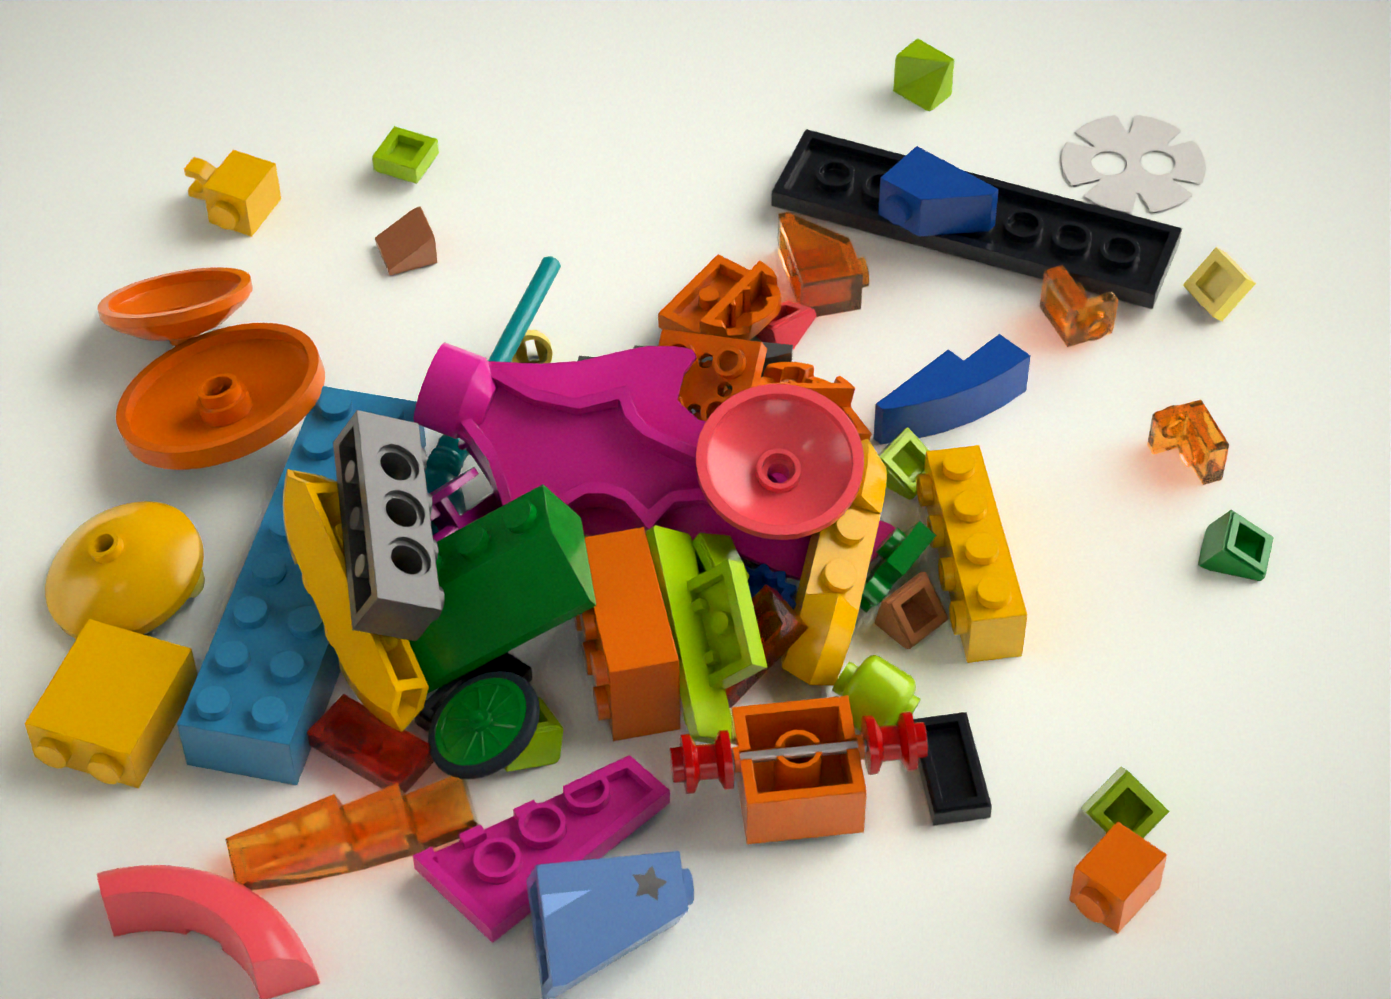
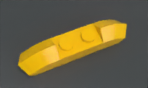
(835, 580)
(375, 666)

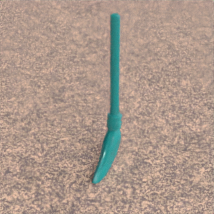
(447, 459)

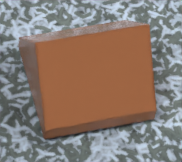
(911, 612)

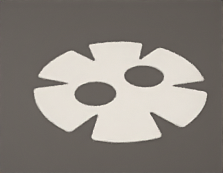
(1120, 190)

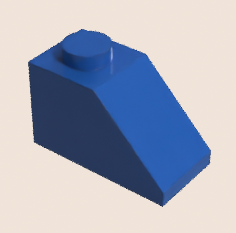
(936, 197)

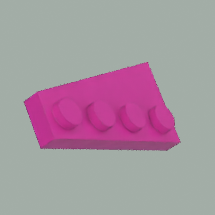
(490, 866)

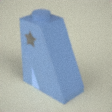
(600, 911)

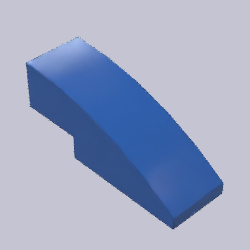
(954, 391)

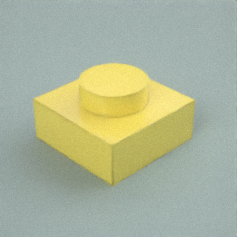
(1219, 284)

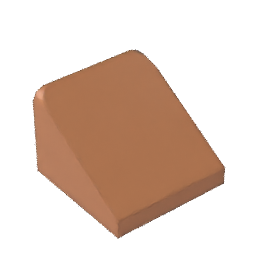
(407, 243)

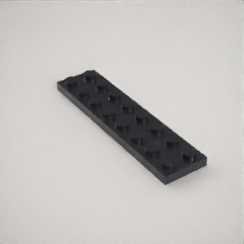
(1031, 231)

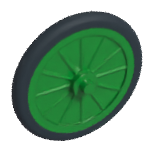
(483, 725)

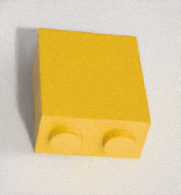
(112, 704)

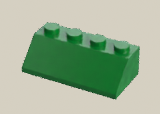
(505, 584)

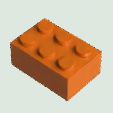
(629, 639)

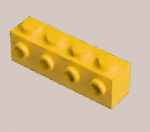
(972, 554)

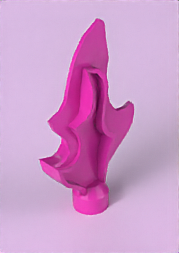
(597, 436)

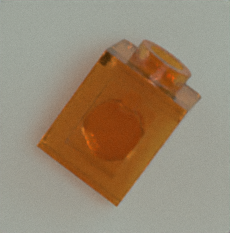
(1071, 312)
(1195, 436)

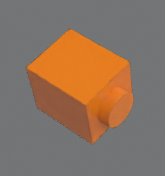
(1117, 877)

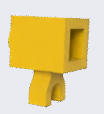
(237, 192)

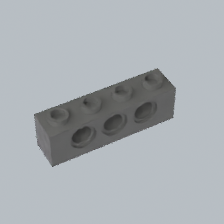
(387, 527)

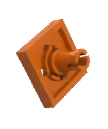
(733, 364)

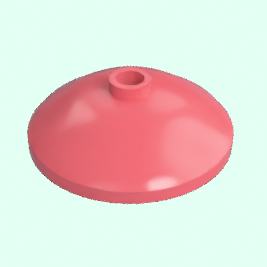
(784, 433)

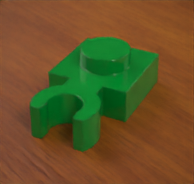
(898, 554)

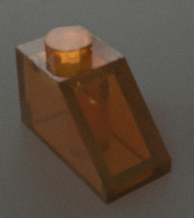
(820, 266)

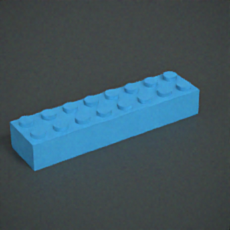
(270, 655)

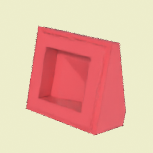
(788, 325)

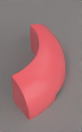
(217, 907)

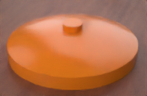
(220, 396)

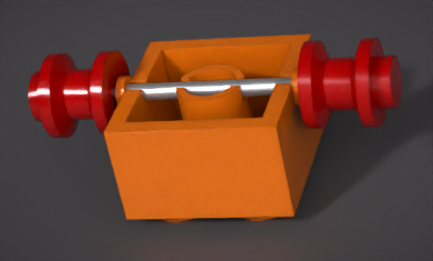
(799, 765)

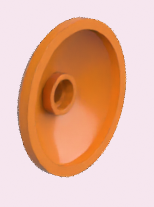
(176, 303)

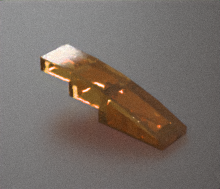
(342, 839)

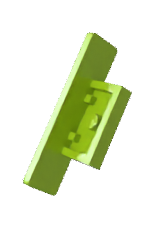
(710, 627)

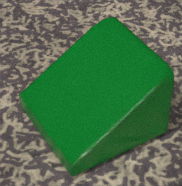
(1236, 547)

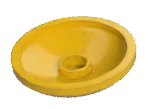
(125, 568)

